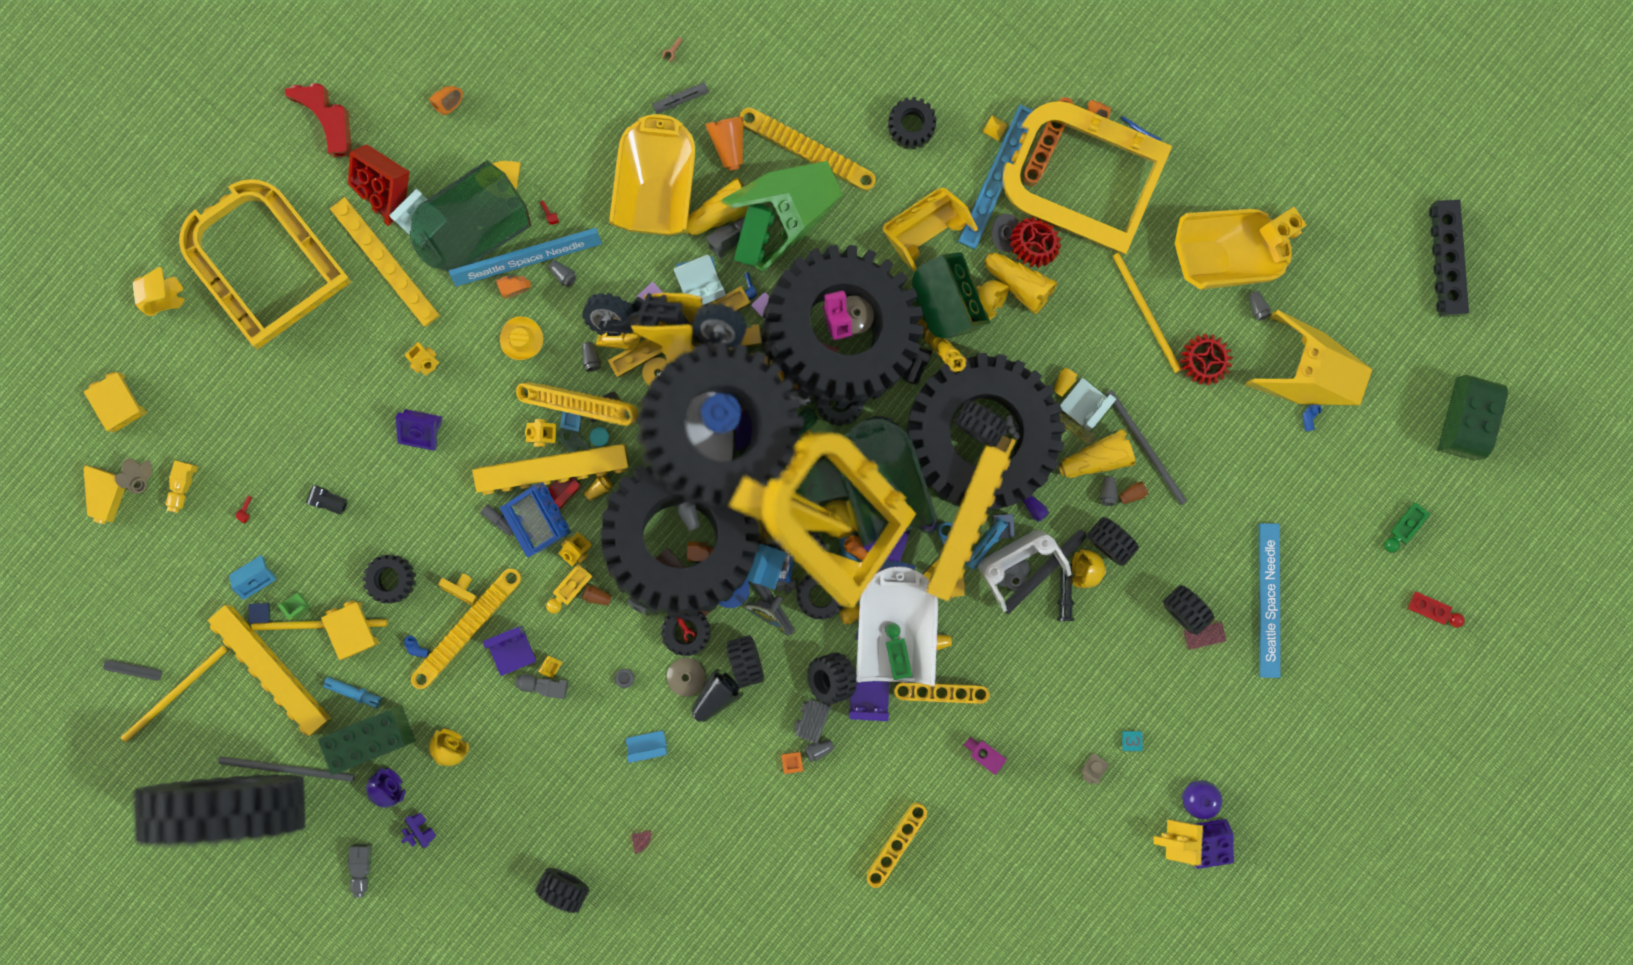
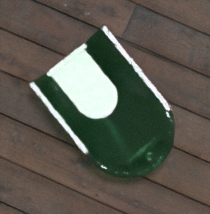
(468, 219)
(898, 464)

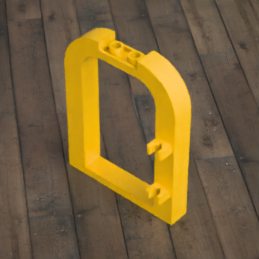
(1101, 129)
(193, 252)
(803, 547)

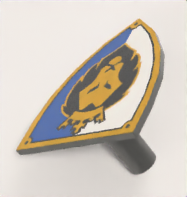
(766, 611)

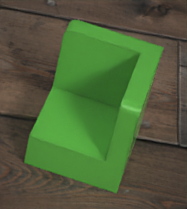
(294, 606)

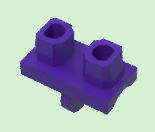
(423, 838)

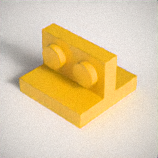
(1182, 842)

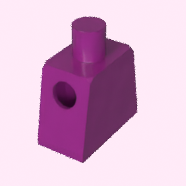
(994, 759)

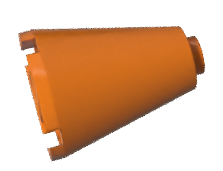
(728, 141)

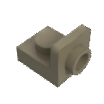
(1094, 769)

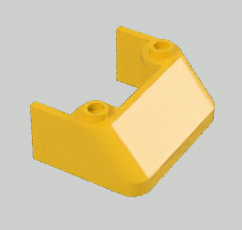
(925, 221)

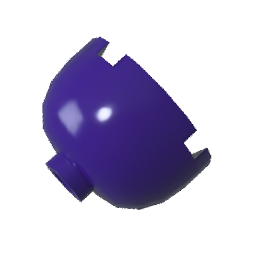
(384, 788)
(1202, 799)

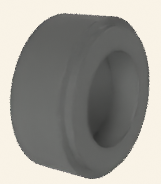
(624, 678)

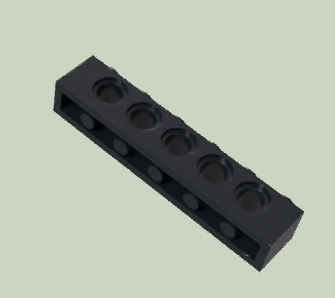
(1455, 250)

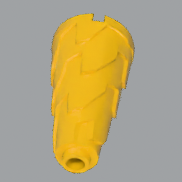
(714, 212)
(1027, 285)
(1104, 455)

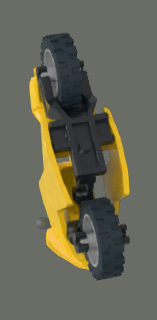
(668, 319)

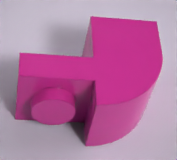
(836, 316)

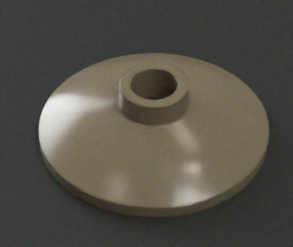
(866, 314)
(693, 670)

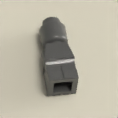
(725, 238)
(543, 686)
(359, 867)

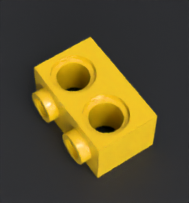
(1281, 228)

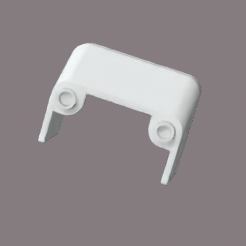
(994, 565)

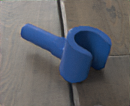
(751, 292)

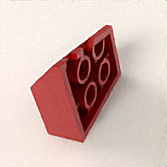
(378, 180)

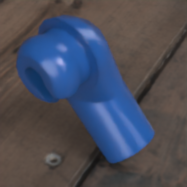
(1308, 416)
(413, 647)

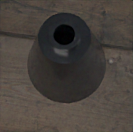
(715, 696)

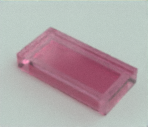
(1210, 635)

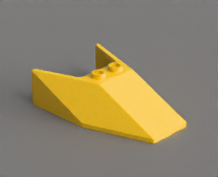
(1325, 372)
(804, 511)

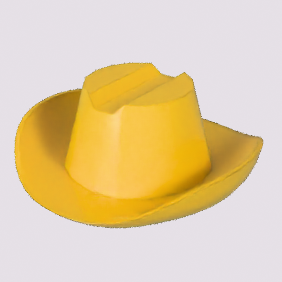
(521, 338)

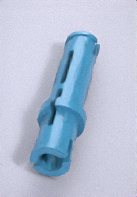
(999, 526)
(357, 694)

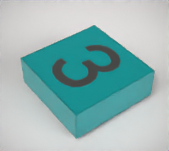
(1132, 741)

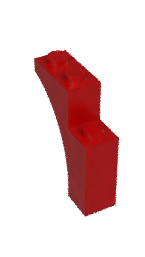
(333, 119)

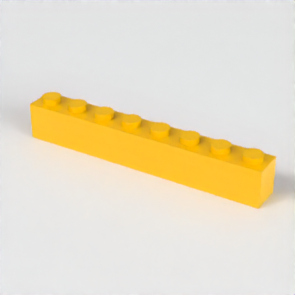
(552, 467)
(967, 522)
(269, 670)

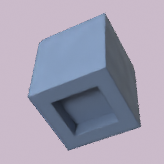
(1009, 530)

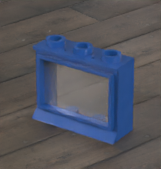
(535, 519)

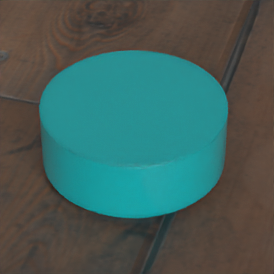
(599, 437)

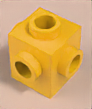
(422, 359)
(540, 433)
(575, 549)

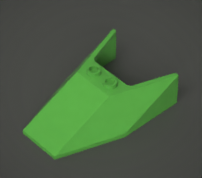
(799, 198)

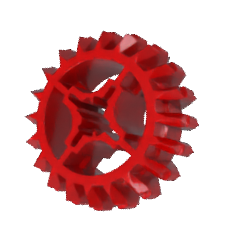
(1035, 251)
(1222, 362)

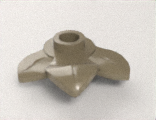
(133, 472)

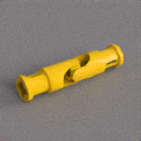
(946, 351)

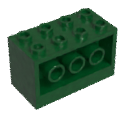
(366, 740)

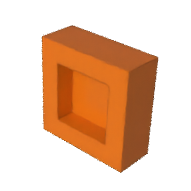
(792, 762)

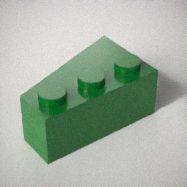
(754, 234)

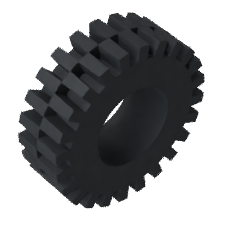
(808, 360)
(743, 378)
(1016, 390)
(663, 586)
(219, 810)

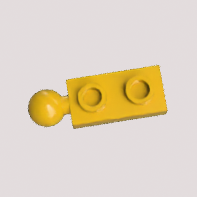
(569, 588)

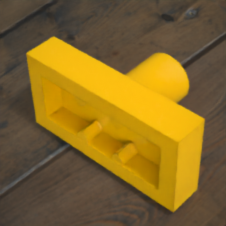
(459, 589)

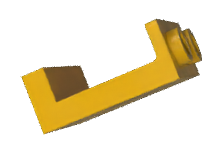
(114, 402)
(349, 630)

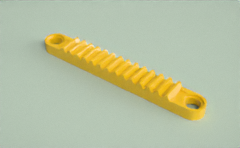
(807, 148)
(577, 403)
(466, 628)

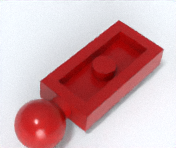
(1435, 610)

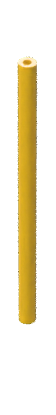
(1146, 312)
(308, 625)
(174, 693)

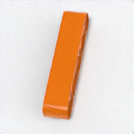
(1043, 150)

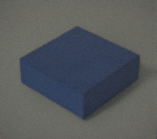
(259, 613)

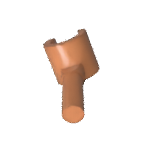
(672, 50)

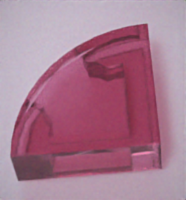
(641, 840)

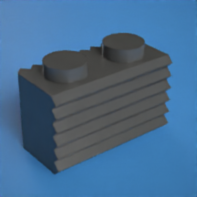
(812, 721)

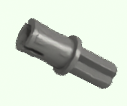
(497, 519)

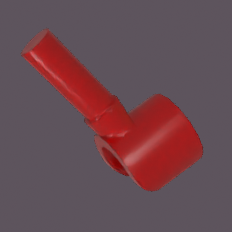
(551, 218)
(241, 515)
(686, 630)

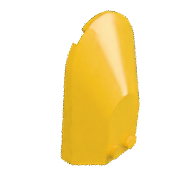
(653, 177)
(1228, 249)

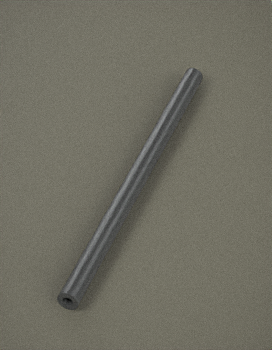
(1147, 448)
(285, 769)

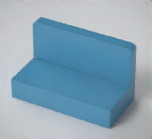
(767, 566)
(251, 578)
(646, 746)

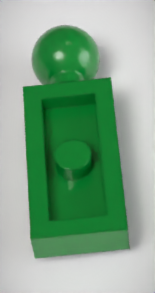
(1406, 527)
(897, 653)

